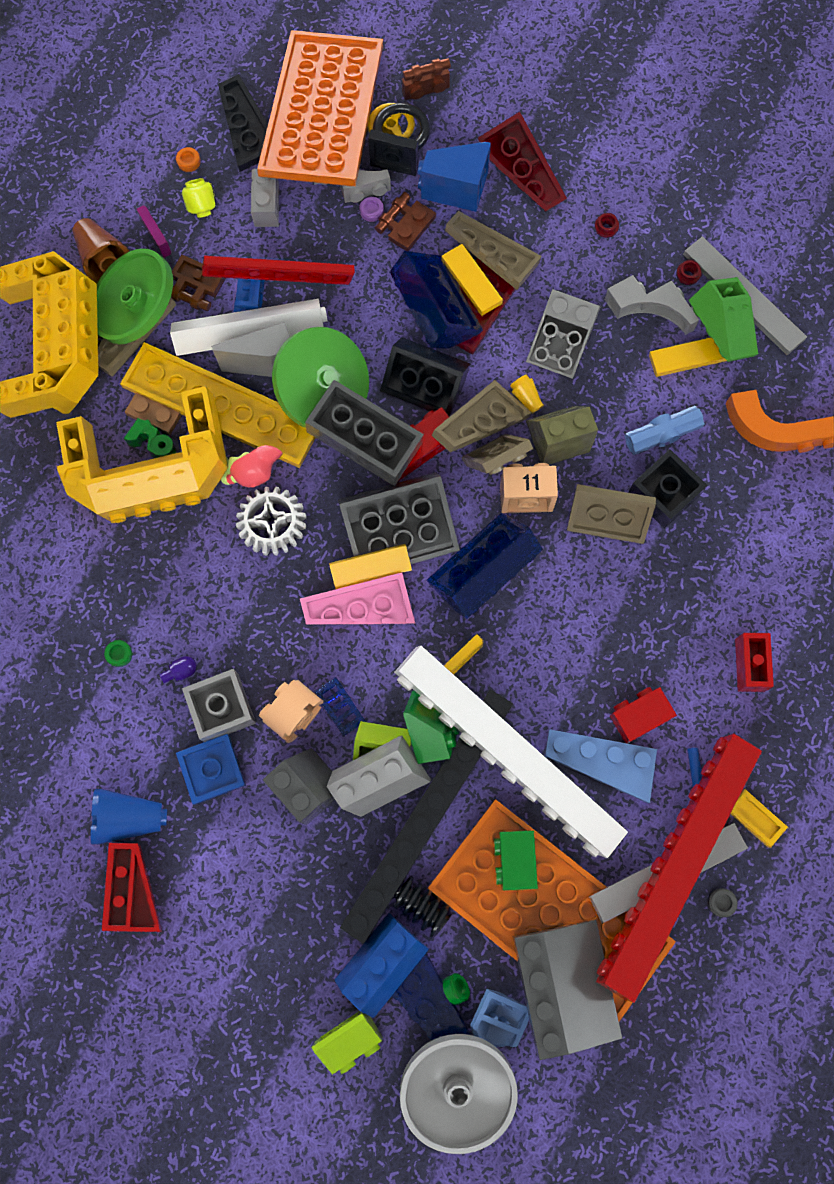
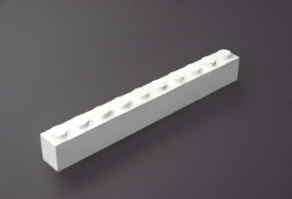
(510, 752)

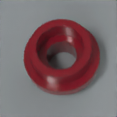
(610, 219)
(692, 267)

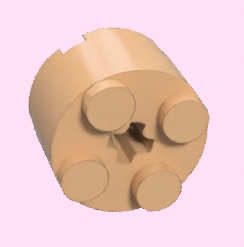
(291, 710)

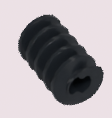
(422, 907)

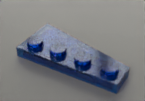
(426, 1003)

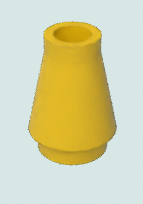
(526, 393)

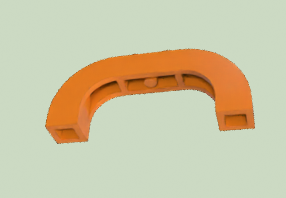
(770, 435)

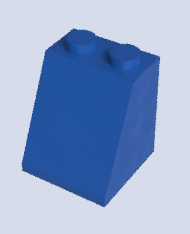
(455, 175)

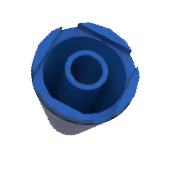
(123, 816)

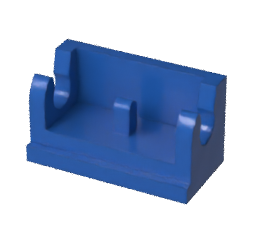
(249, 294)

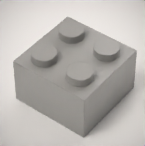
(218, 705)

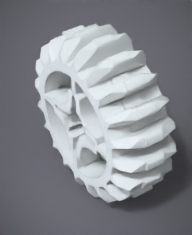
(281, 519)

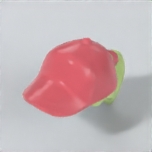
(251, 468)

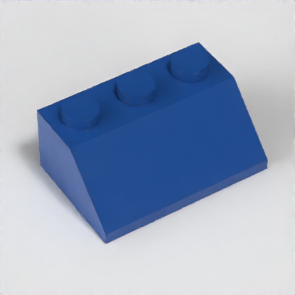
(380, 966)

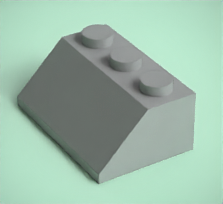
(377, 778)

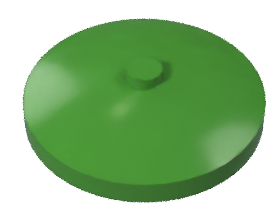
(133, 295)
(310, 364)

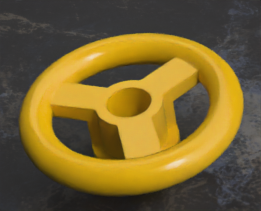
(391, 124)

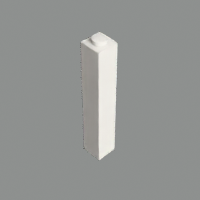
(202, 333)

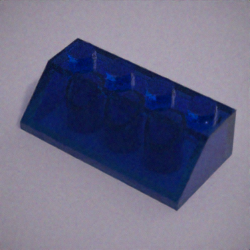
(434, 299)
(485, 564)

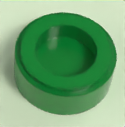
(118, 653)
(456, 989)

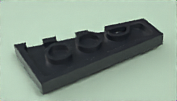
(244, 122)

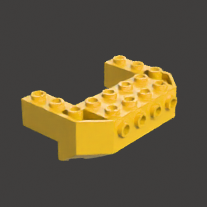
(62, 334)
(151, 483)

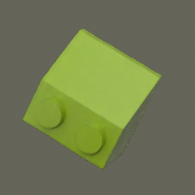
(375, 735)
(347, 1042)

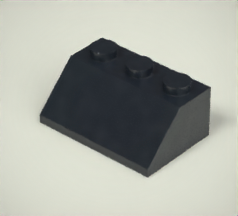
(424, 376)

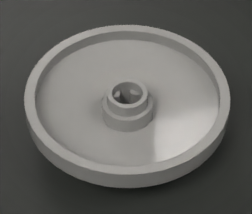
(458, 1094)

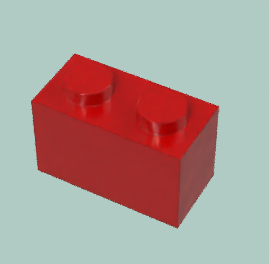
(754, 662)
(643, 714)

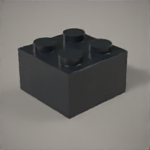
(671, 484)

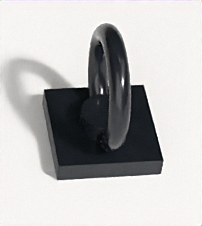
(394, 151)

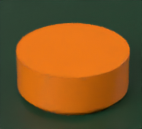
(188, 159)

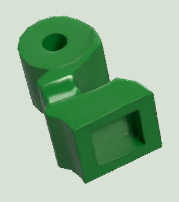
(158, 444)

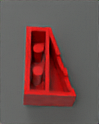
(128, 892)

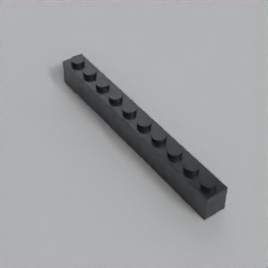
(416, 832)

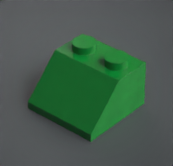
(428, 734)

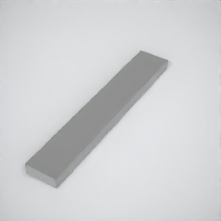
(765, 313)
(623, 894)

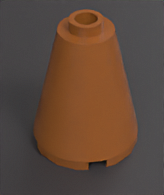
(96, 248)

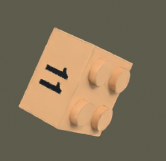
(528, 488)

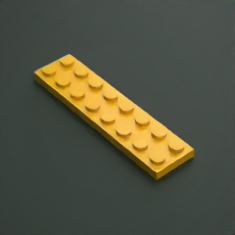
(240, 411)

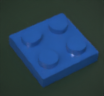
(210, 769)

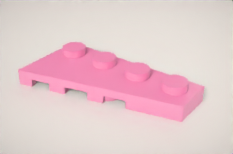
(368, 602)

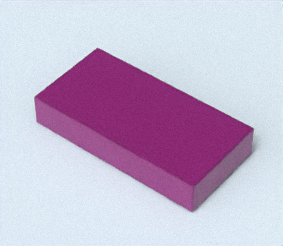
(154, 231)

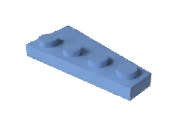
(611, 762)

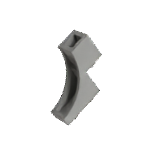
(367, 184)
(666, 301)

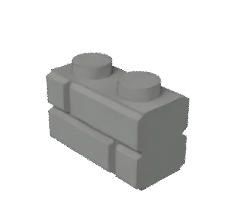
(264, 201)

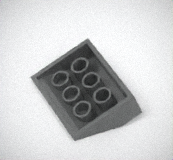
(406, 514)
(561, 989)

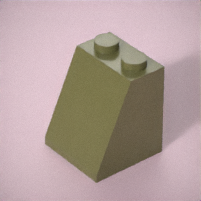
(563, 433)

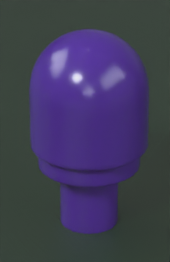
(179, 669)

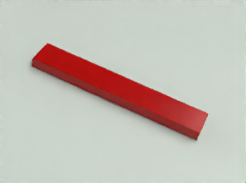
(277, 270)

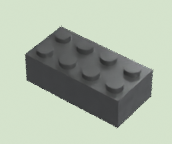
(364, 432)

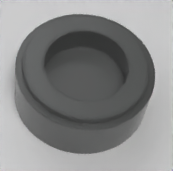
(722, 902)

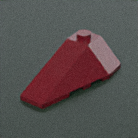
(522, 161)

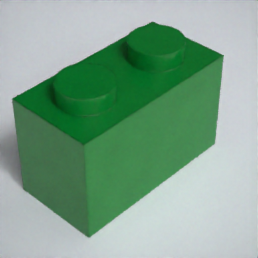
(517, 860)

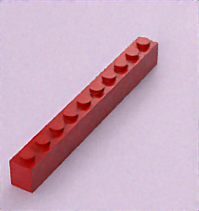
(677, 868)

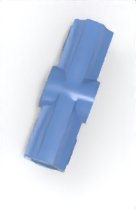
(664, 429)

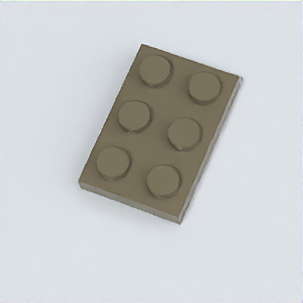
(496, 453)
(611, 514)

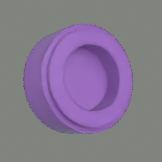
(371, 209)

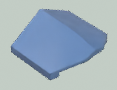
(500, 1019)

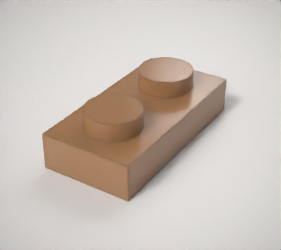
(159, 415)

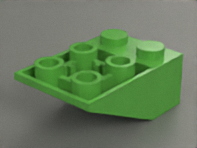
(728, 317)

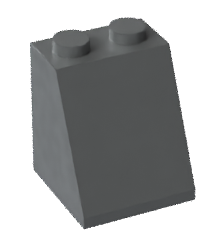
(302, 785)

